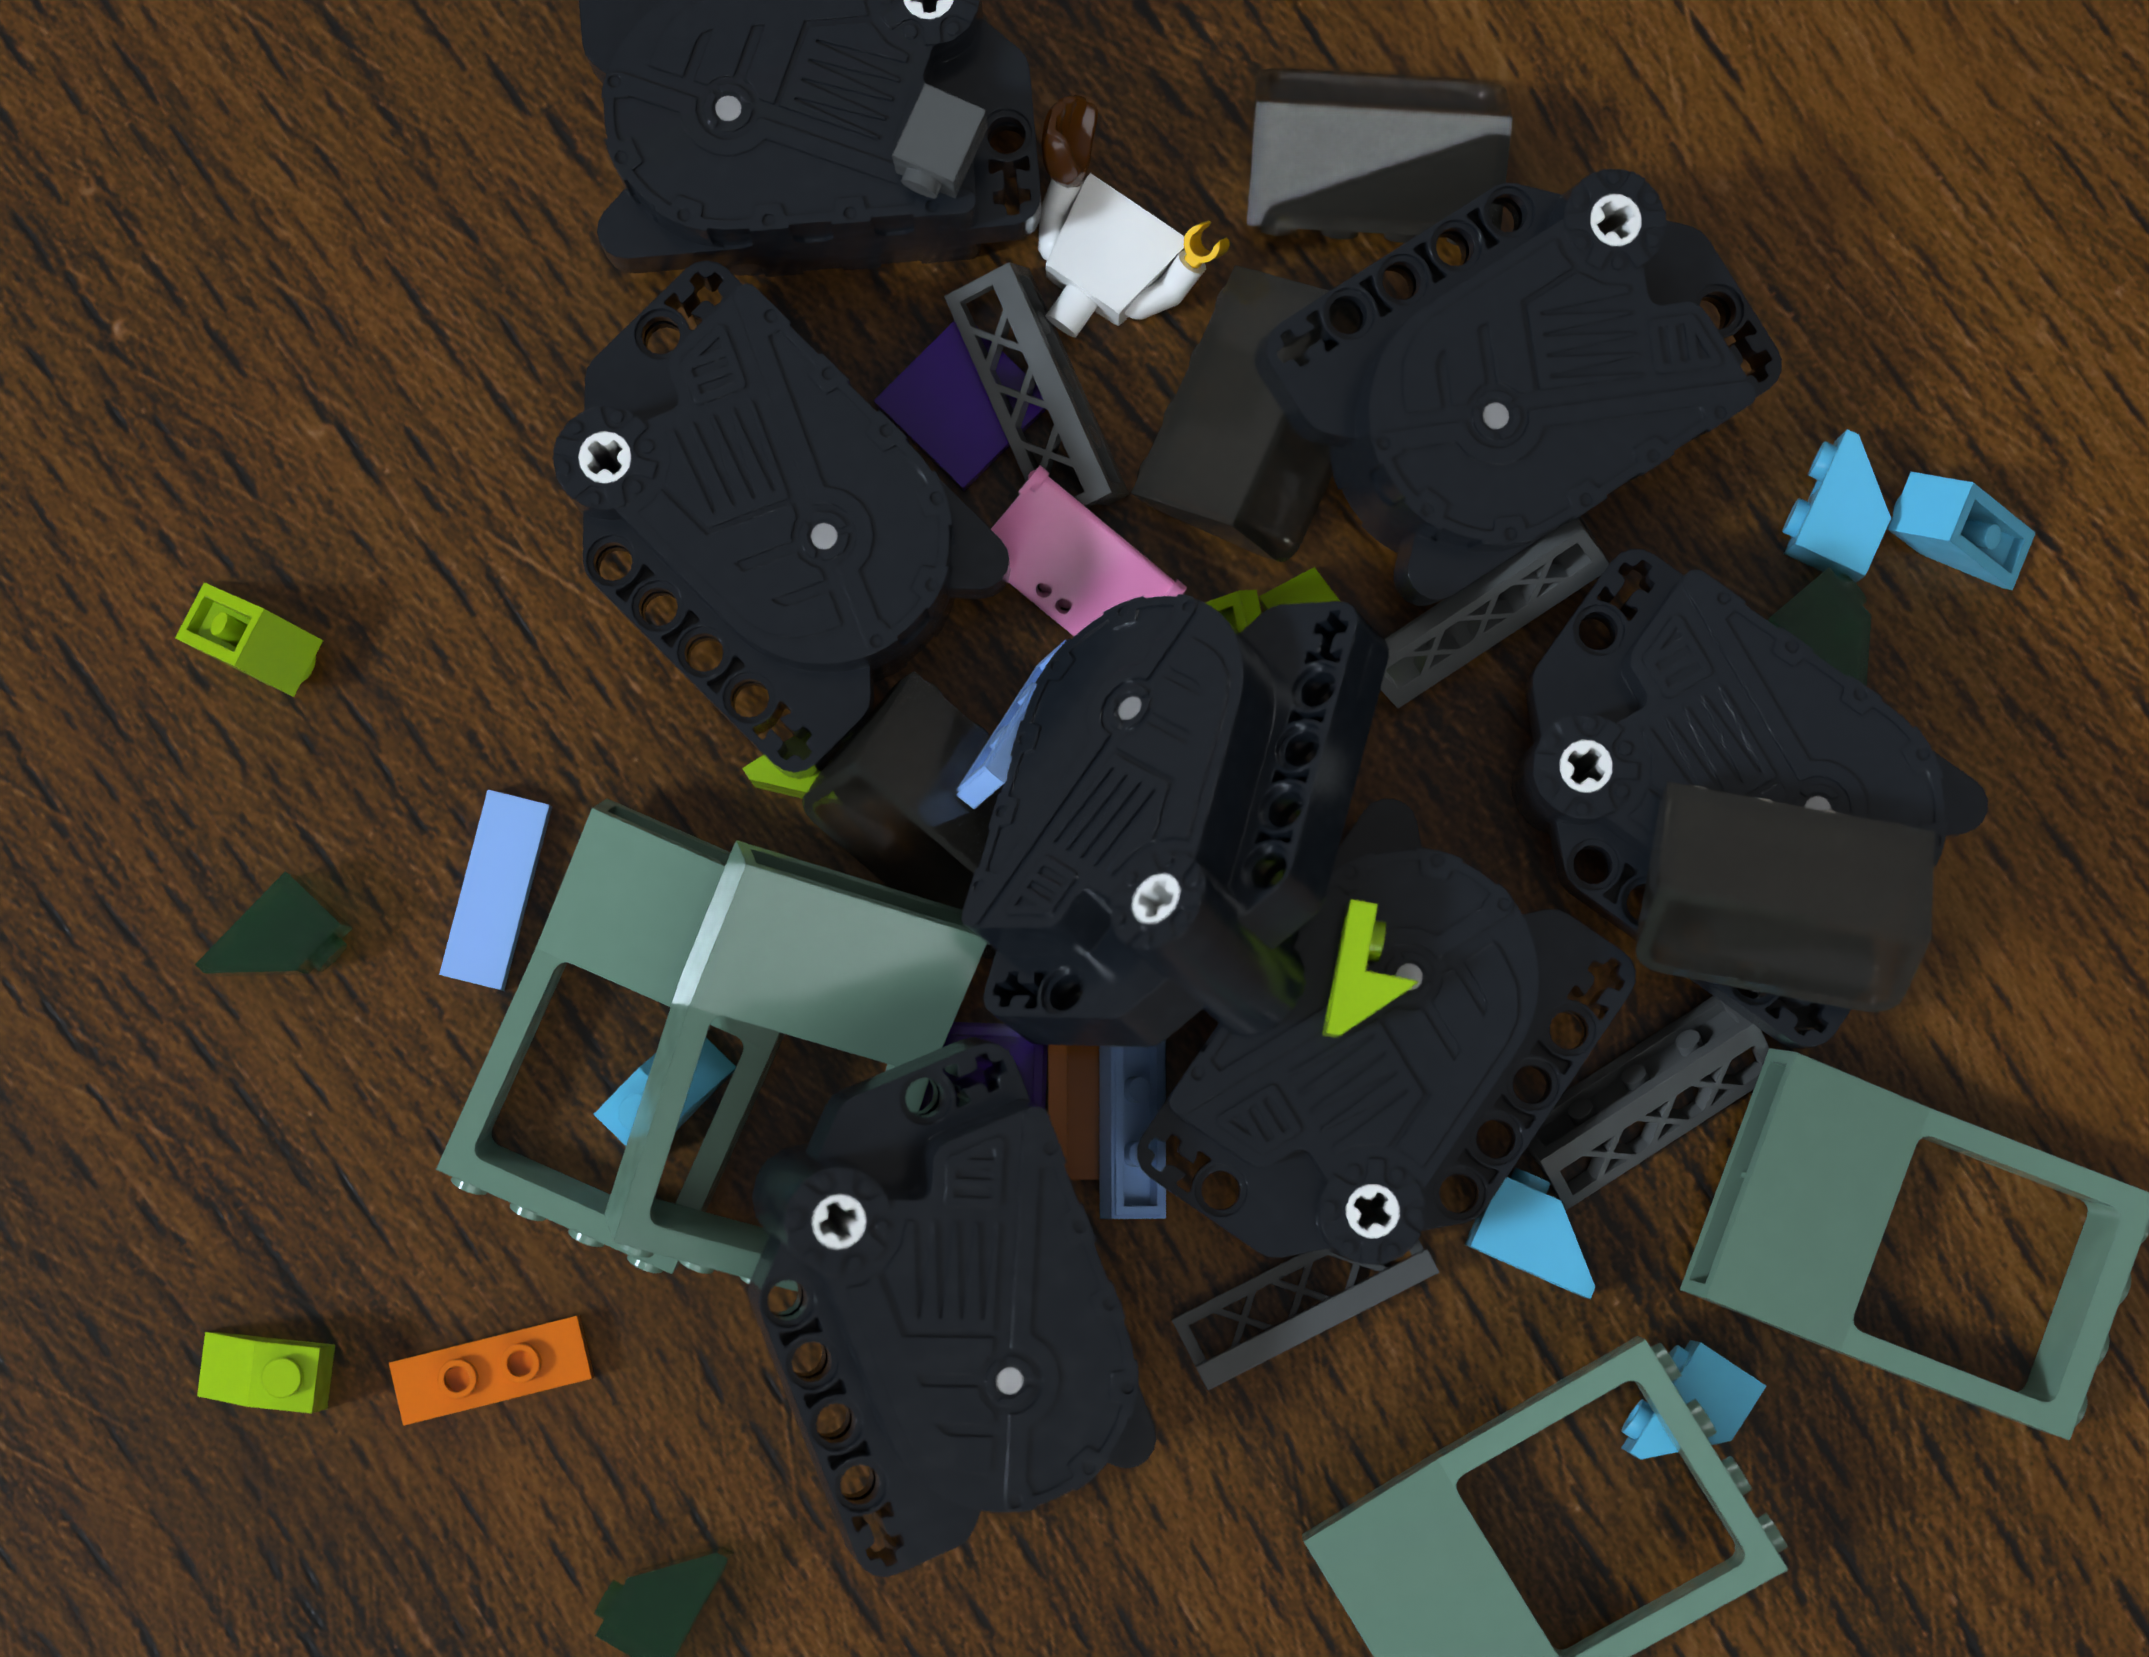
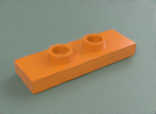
(491, 1370)

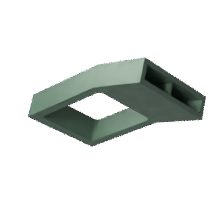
(632, 918)
(808, 960)
(1813, 1199)
(1432, 1586)

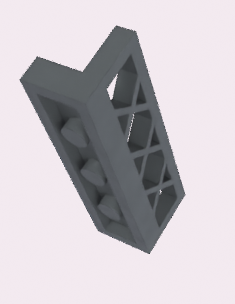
(1053, 374)
(1490, 609)
(1644, 1088)
(1300, 1325)

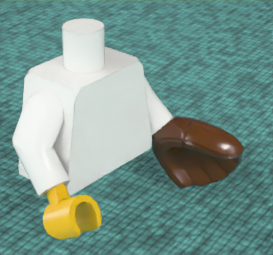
(1102, 244)

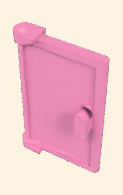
(1072, 556)

